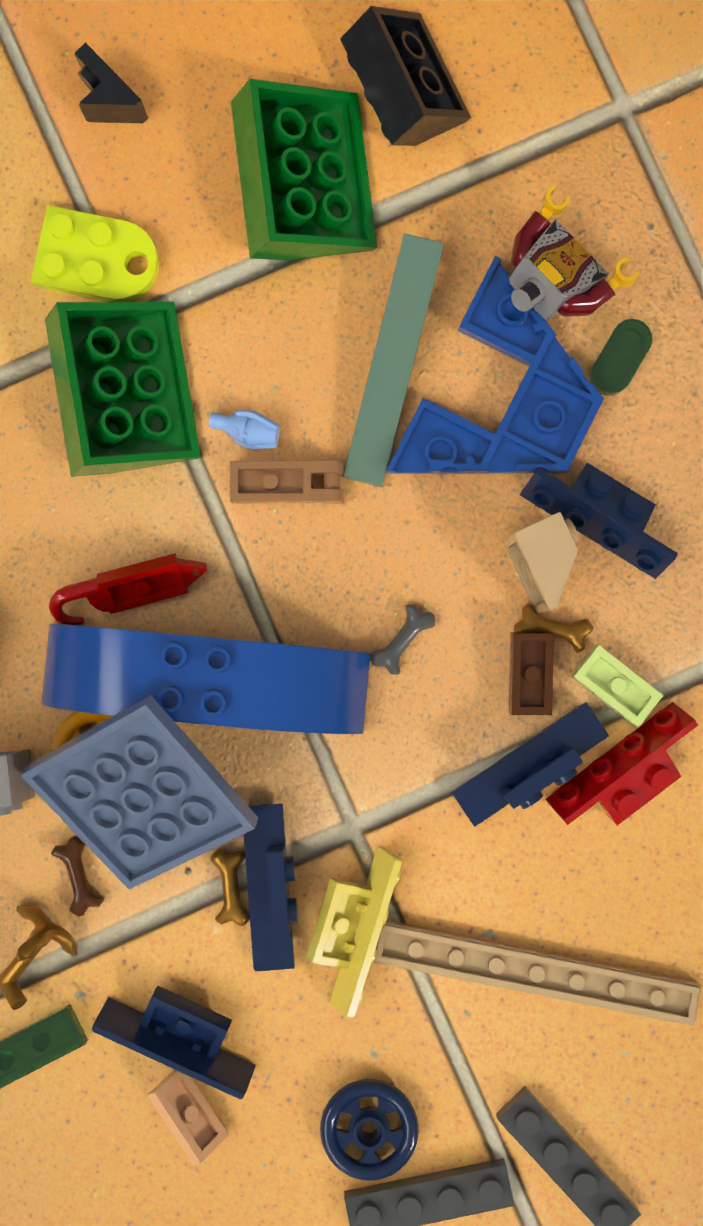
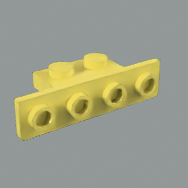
(351, 928)

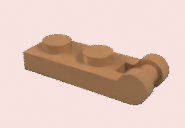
(285, 482)

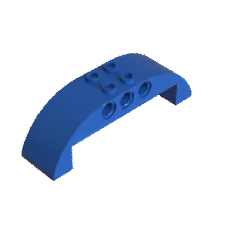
(207, 679)

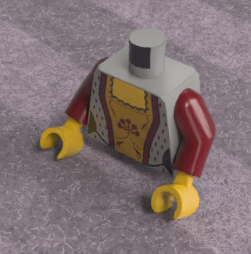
(556, 271)

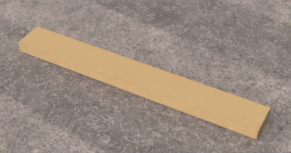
(538, 972)

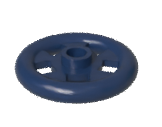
(336, 1140)

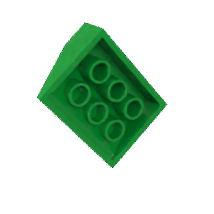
(302, 171)
(121, 386)

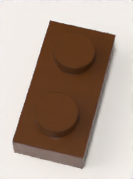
(531, 673)

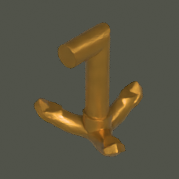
(39, 938)

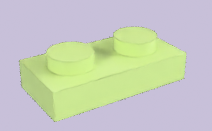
(617, 686)

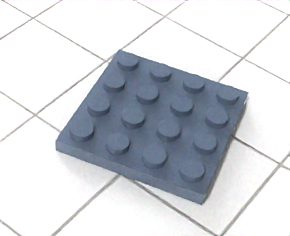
(140, 794)

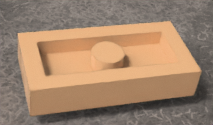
(188, 1116)

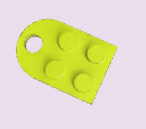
(91, 256)

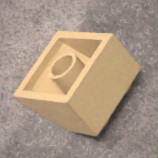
(544, 559)

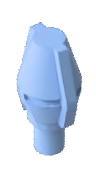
(248, 428)

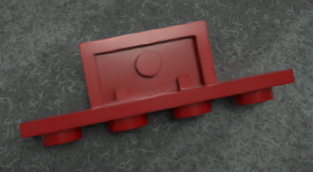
(628, 772)

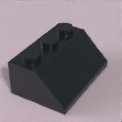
(403, 76)

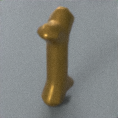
(573, 633)
(232, 907)

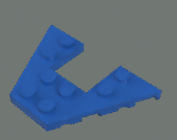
(543, 418)

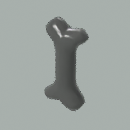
(415, 623)

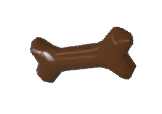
(83, 894)

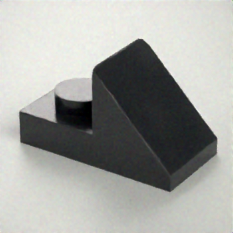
(110, 96)

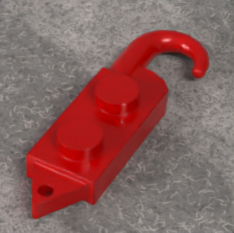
(129, 586)

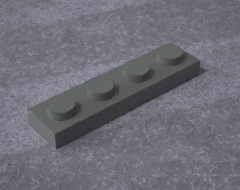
(566, 1161)
(432, 1196)

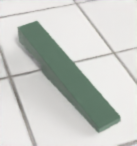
(393, 359)

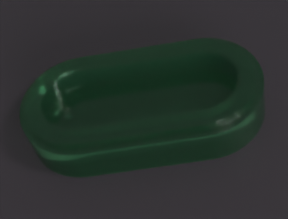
(621, 357)

